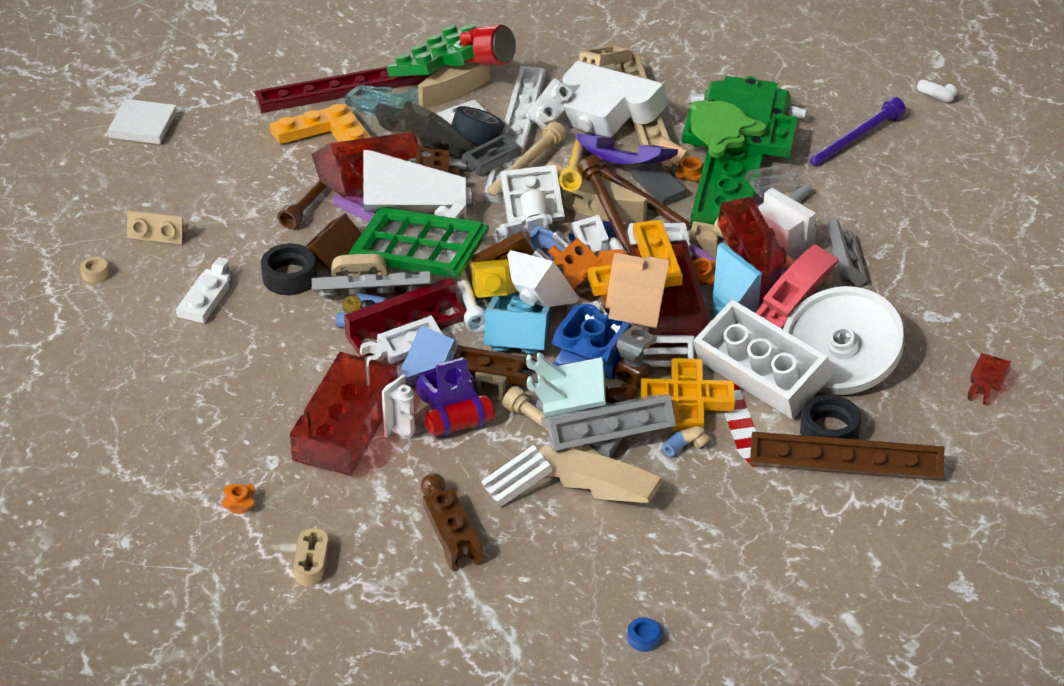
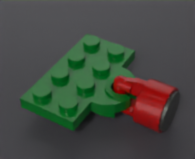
(456, 46)

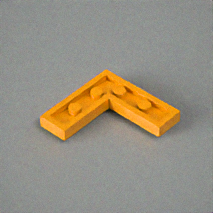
(336, 119)
(651, 242)

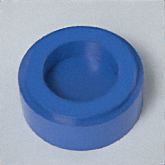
(644, 634)

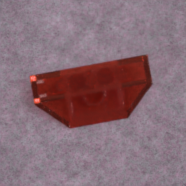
(752, 239)

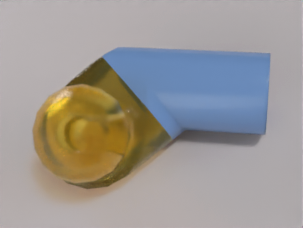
(353, 302)

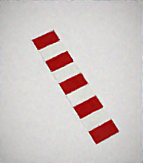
(740, 425)

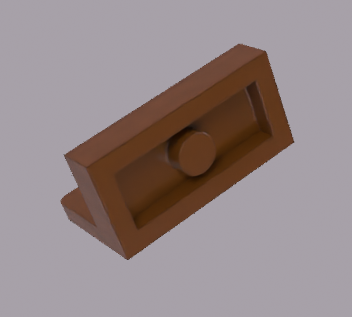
(334, 240)
(519, 242)

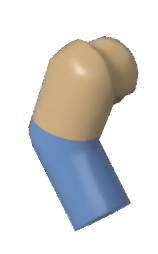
(683, 437)

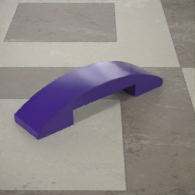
(604, 147)

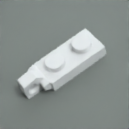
(206, 292)

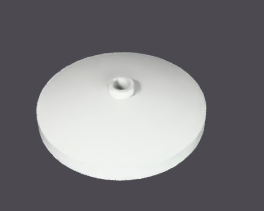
(856, 333)

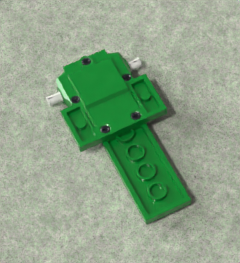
(724, 177)

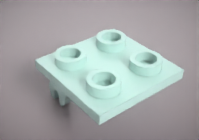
(567, 386)

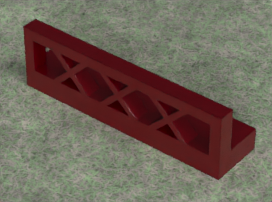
(404, 310)

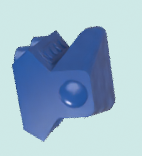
(588, 336)

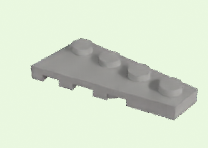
(385, 284)

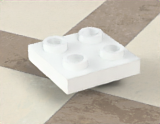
(531, 192)

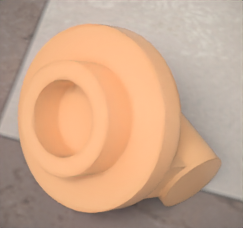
(675, 161)

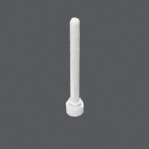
(474, 315)

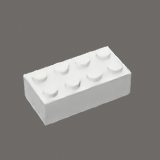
(762, 359)

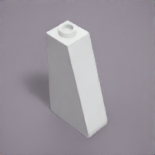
(409, 186)

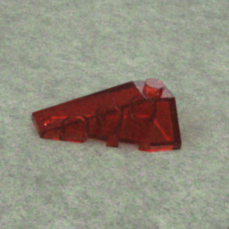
(341, 163)

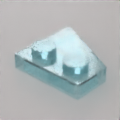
(367, 97)

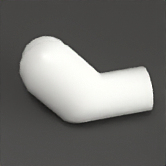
(937, 91)

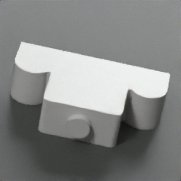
(607, 98)

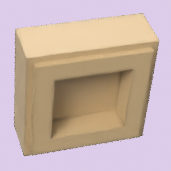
(703, 235)

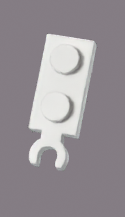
(396, 342)

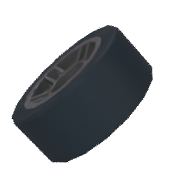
(477, 124)

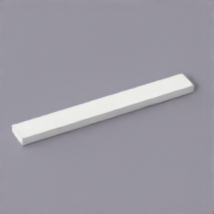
(517, 125)

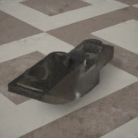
(429, 127)

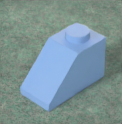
(425, 353)

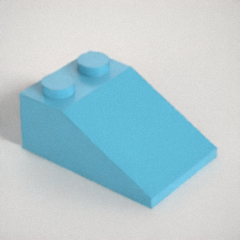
(516, 324)

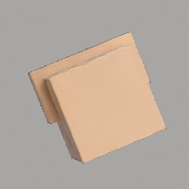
(636, 289)

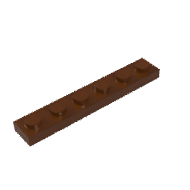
(847, 455)

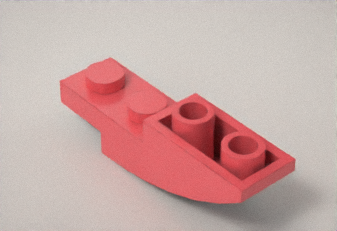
(796, 284)

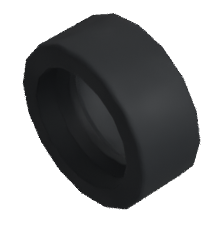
(285, 255)
(834, 407)

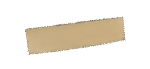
(602, 475)

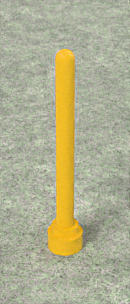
(571, 176)

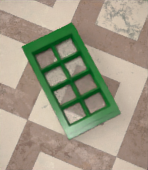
(421, 241)

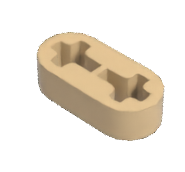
(359, 265)
(317, 557)

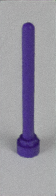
(891, 110)

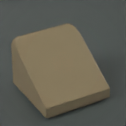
(491, 385)

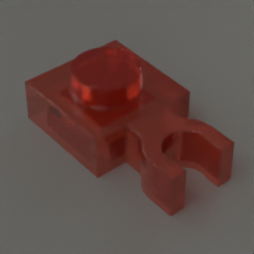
(988, 374)

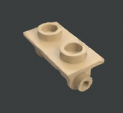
(156, 227)

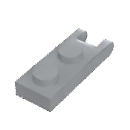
(846, 250)

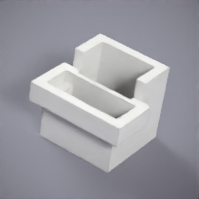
(791, 222)

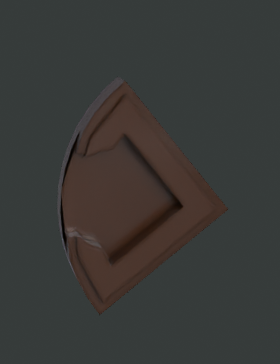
(620, 394)

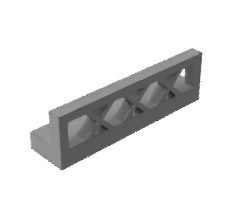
(609, 421)

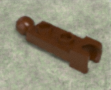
(450, 522)

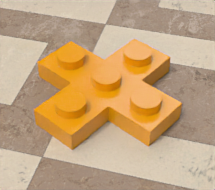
(691, 393)

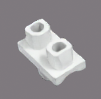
(549, 104)

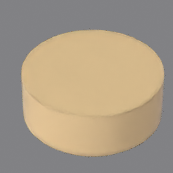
(94, 269)

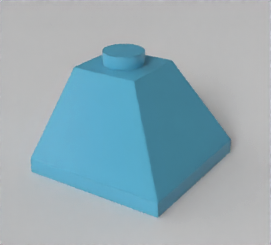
(735, 281)

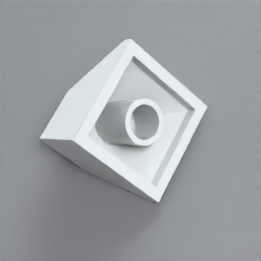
(539, 281)

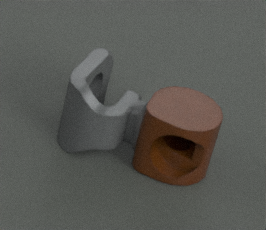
(630, 366)

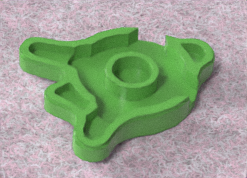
(722, 125)

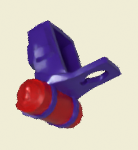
(452, 399)

